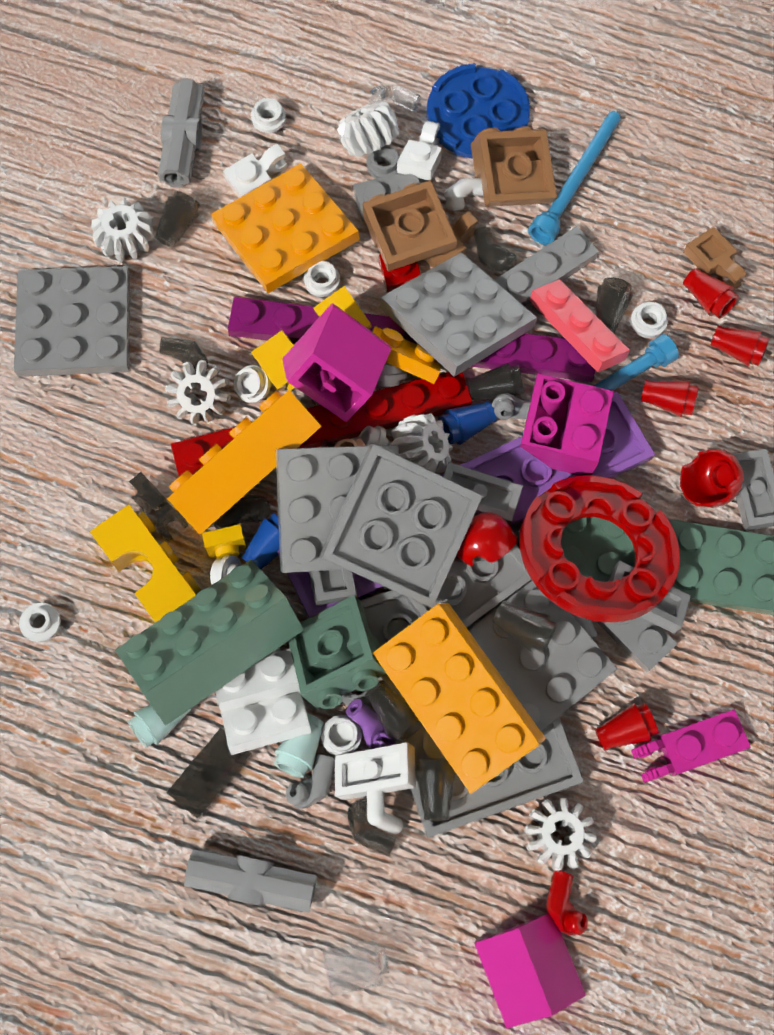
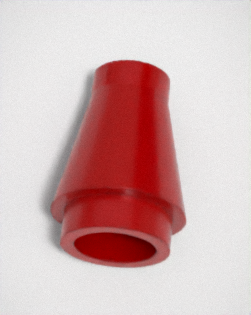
(711, 293)
(741, 344)
(671, 396)
(628, 727)

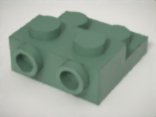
(335, 654)

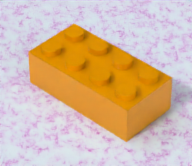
(243, 462)
(459, 696)

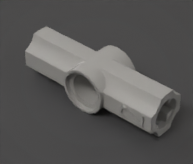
(181, 133)
(250, 880)

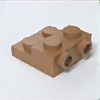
(514, 166)
(408, 225)

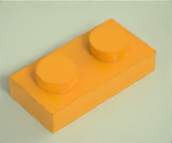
(408, 355)

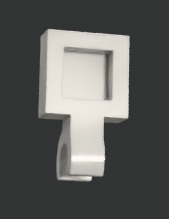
(423, 156)
(252, 173)

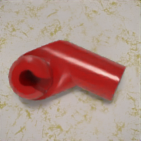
(561, 909)

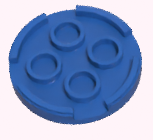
(475, 100)

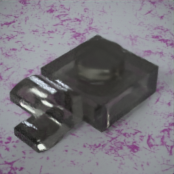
(150, 499)

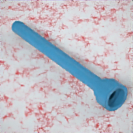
(546, 225)
(660, 352)

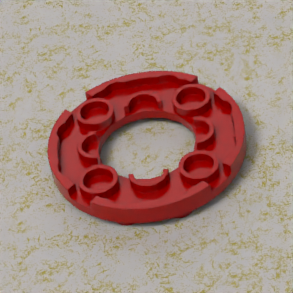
(561, 581)

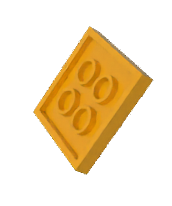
(285, 227)

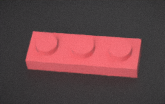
(579, 325)

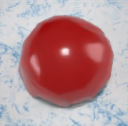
(712, 478)
(488, 538)

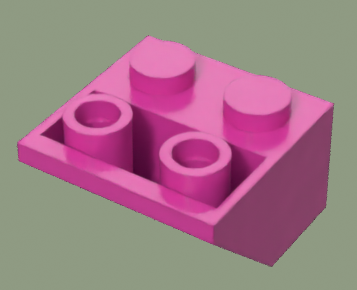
(337, 362)
(566, 424)

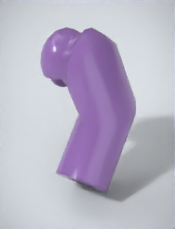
(369, 723)

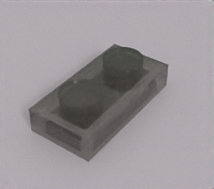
(208, 775)

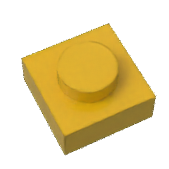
(224, 541)

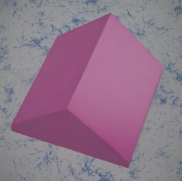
(530, 971)

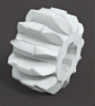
(368, 128)
(122, 230)
(188, 400)
(423, 442)
(573, 841)

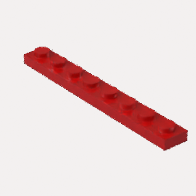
(382, 409)

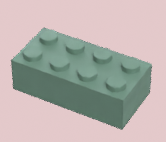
(209, 640)

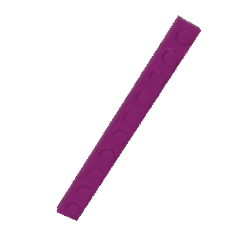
(532, 352)

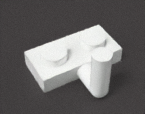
(372, 775)

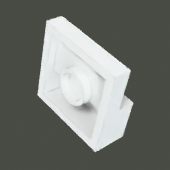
(263, 704)

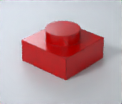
(399, 276)

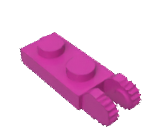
(695, 745)

